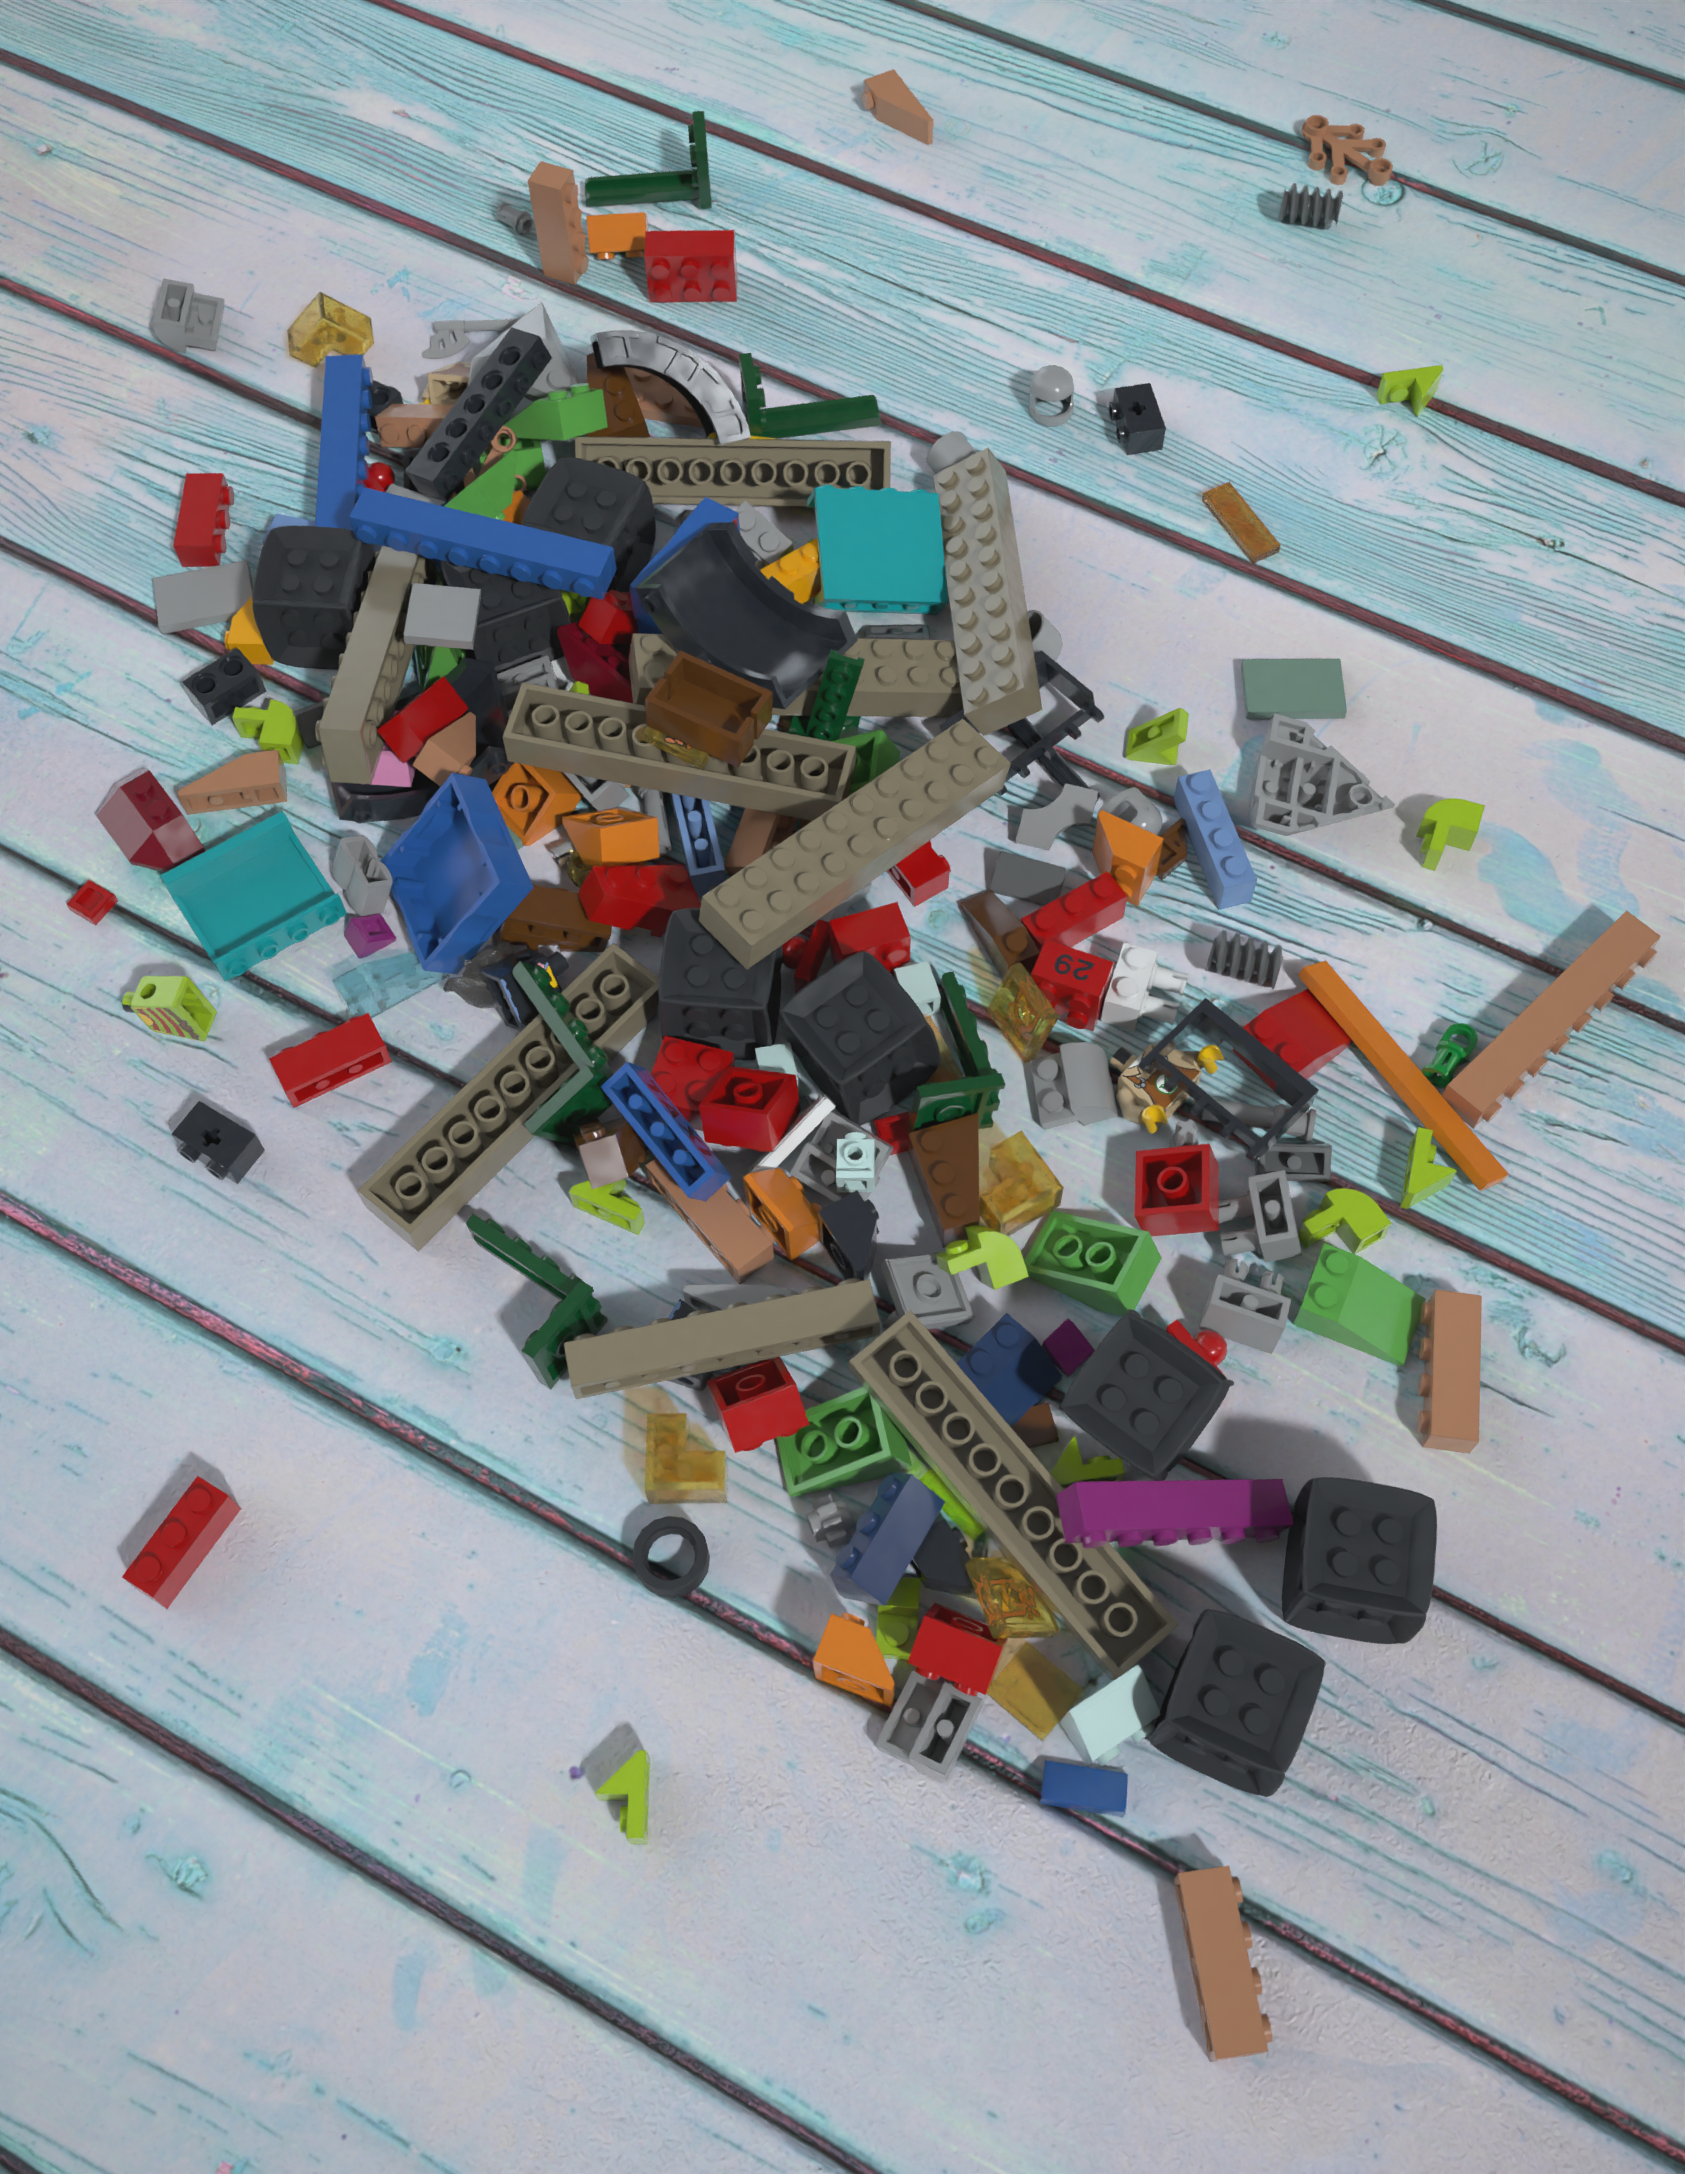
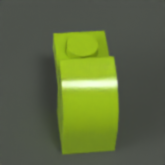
(273, 727)
(1448, 823)
(1348, 1213)
(991, 1251)

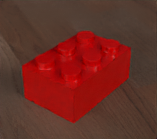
(691, 266)

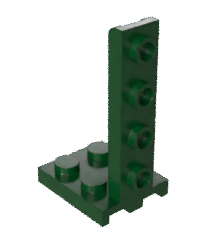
(658, 185)
(801, 418)
(832, 702)
(971, 1094)
(580, 1096)
(572, 1316)

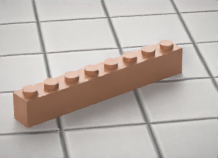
(1550, 1019)

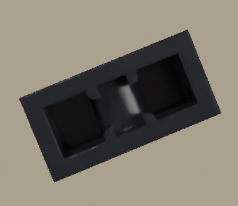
(1137, 419)
(217, 1142)

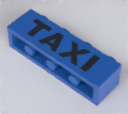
(666, 1132)

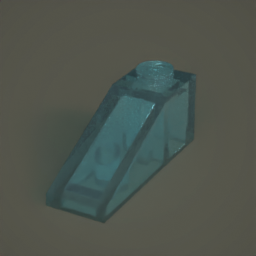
(383, 984)

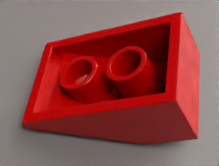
(1299, 1034)

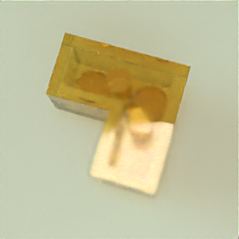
(328, 327)
(1025, 1187)
(677, 1473)

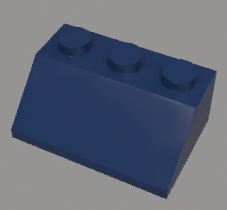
(1010, 1369)
(886, 1539)

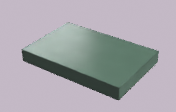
(1293, 688)

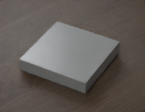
(442, 616)
(927, 1291)

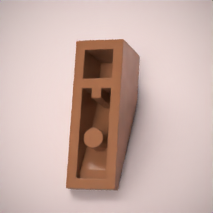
(897, 106)
(449, 751)
(242, 783)

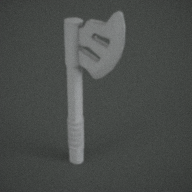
(458, 327)

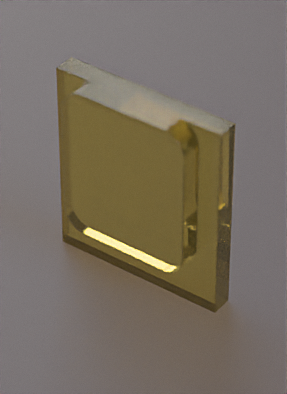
(1034, 1691)

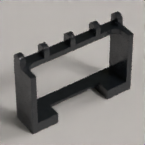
(1069, 686)
(1219, 1028)

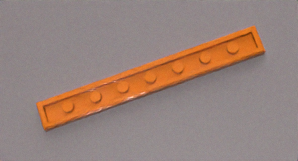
(1403, 1075)

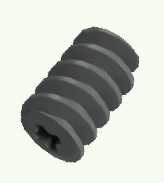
(1310, 206)
(1245, 958)

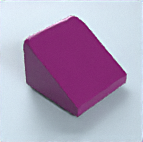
(368, 934)
(1067, 1347)

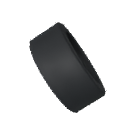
(663, 1527)

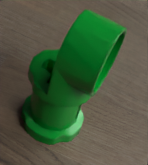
(1451, 1054)

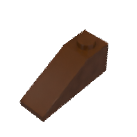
(1000, 933)

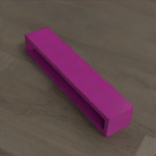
(1174, 1511)

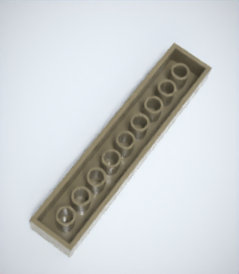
(747, 469)
(986, 594)
(371, 668)
(895, 679)
(606, 742)
(852, 843)
(486, 1118)
(1009, 1495)

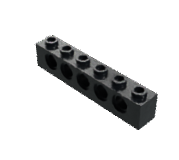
(479, 414)

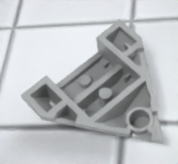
(558, 372)
(1305, 783)

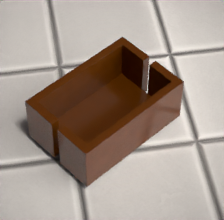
(709, 708)

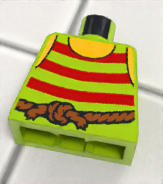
(171, 1006)

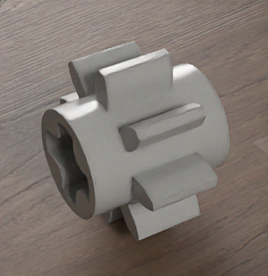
(829, 1521)

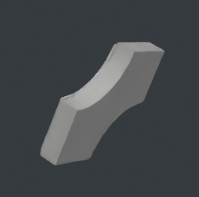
(1070, 809)

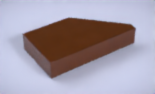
(1173, 849)
(1037, 1426)

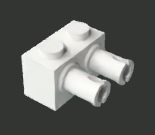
(1128, 990)

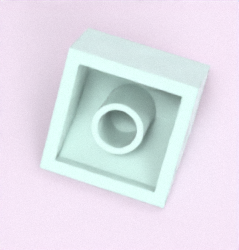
(1111, 1717)

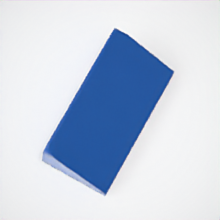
(1084, 1788)

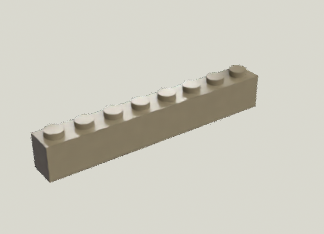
(721, 1338)

